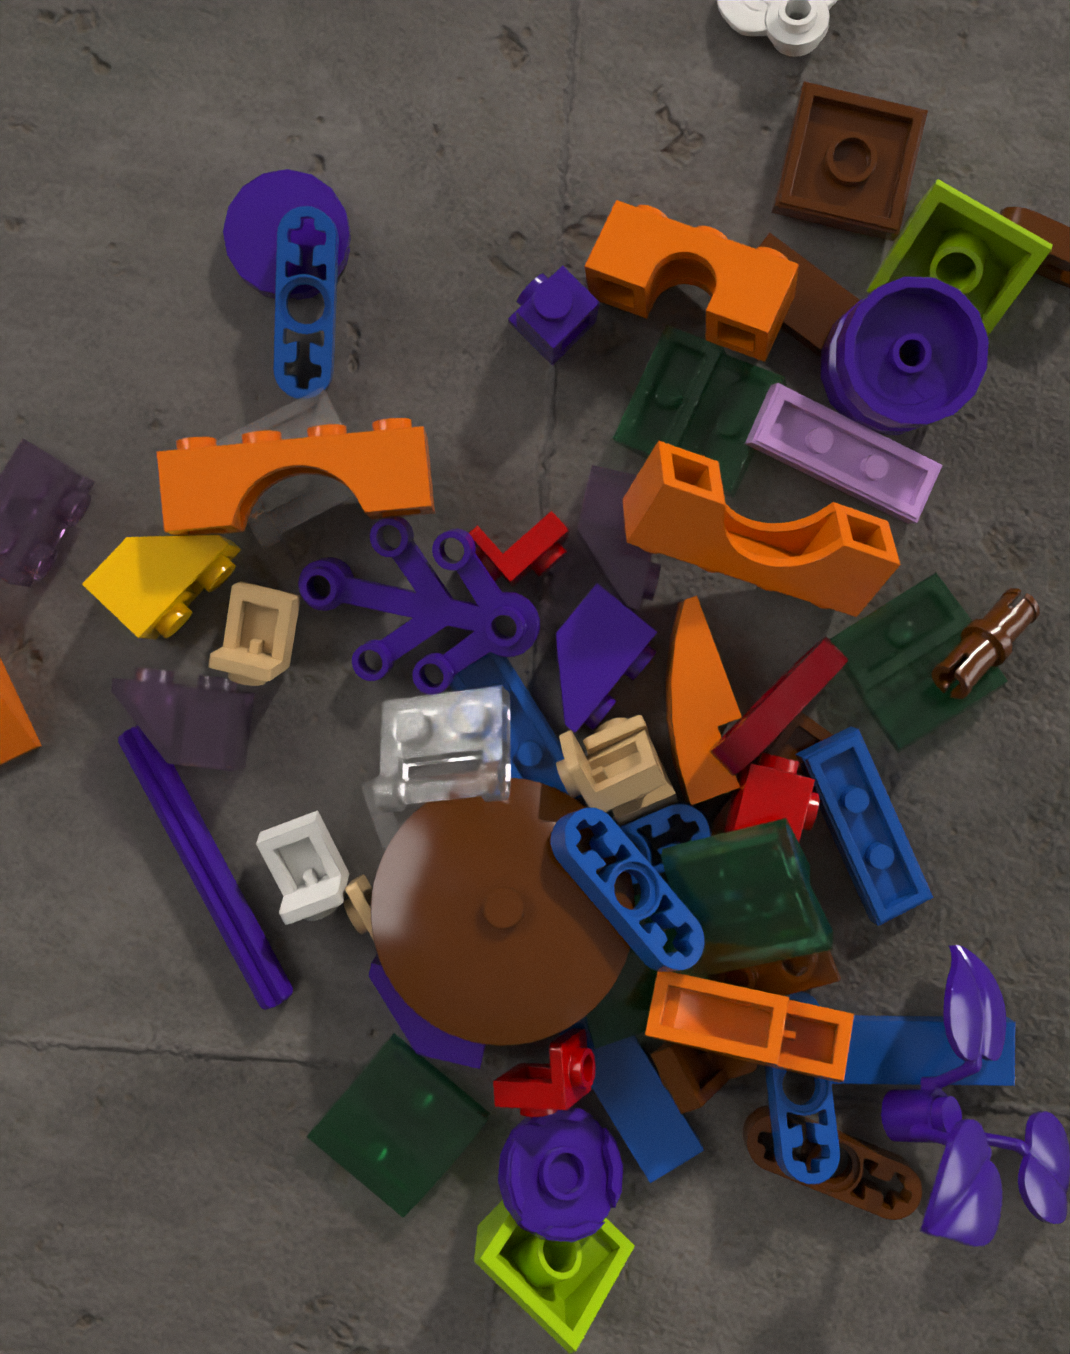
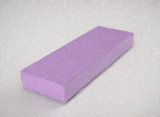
(843, 454)

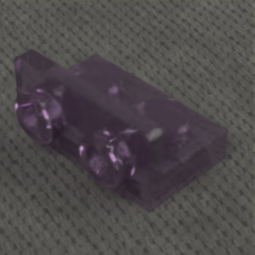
(36, 506)

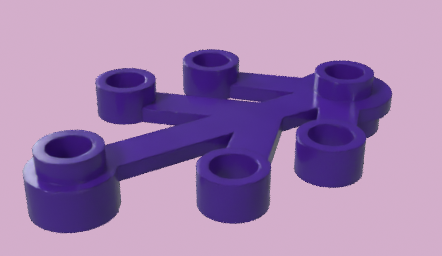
(428, 606)

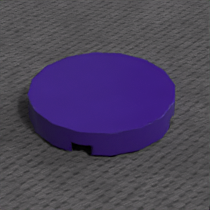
(254, 222)
(560, 1175)

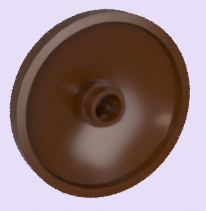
(489, 924)

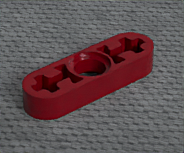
(778, 706)

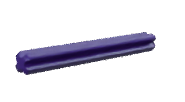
(207, 870)

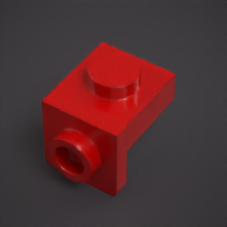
(534, 551)
(550, 1087)

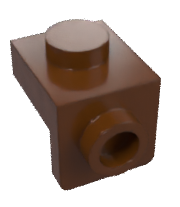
(694, 1074)

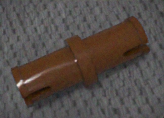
(985, 643)

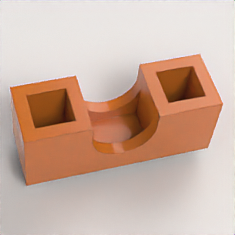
(648, 252)

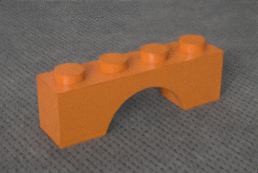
(216, 487)
(827, 558)

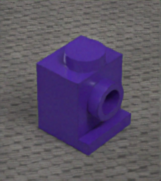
(554, 313)

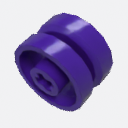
(941, 347)

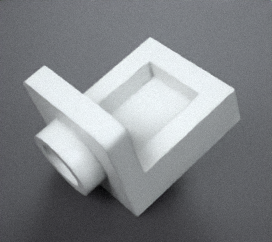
(304, 868)

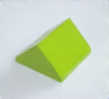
(965, 248)
(549, 1279)

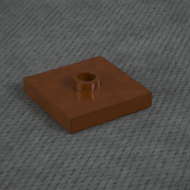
(849, 161)

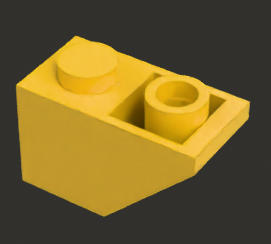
(156, 578)

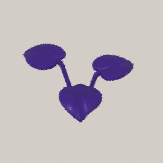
(967, 1185)

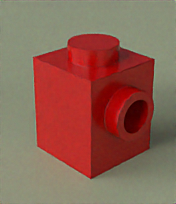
(773, 793)

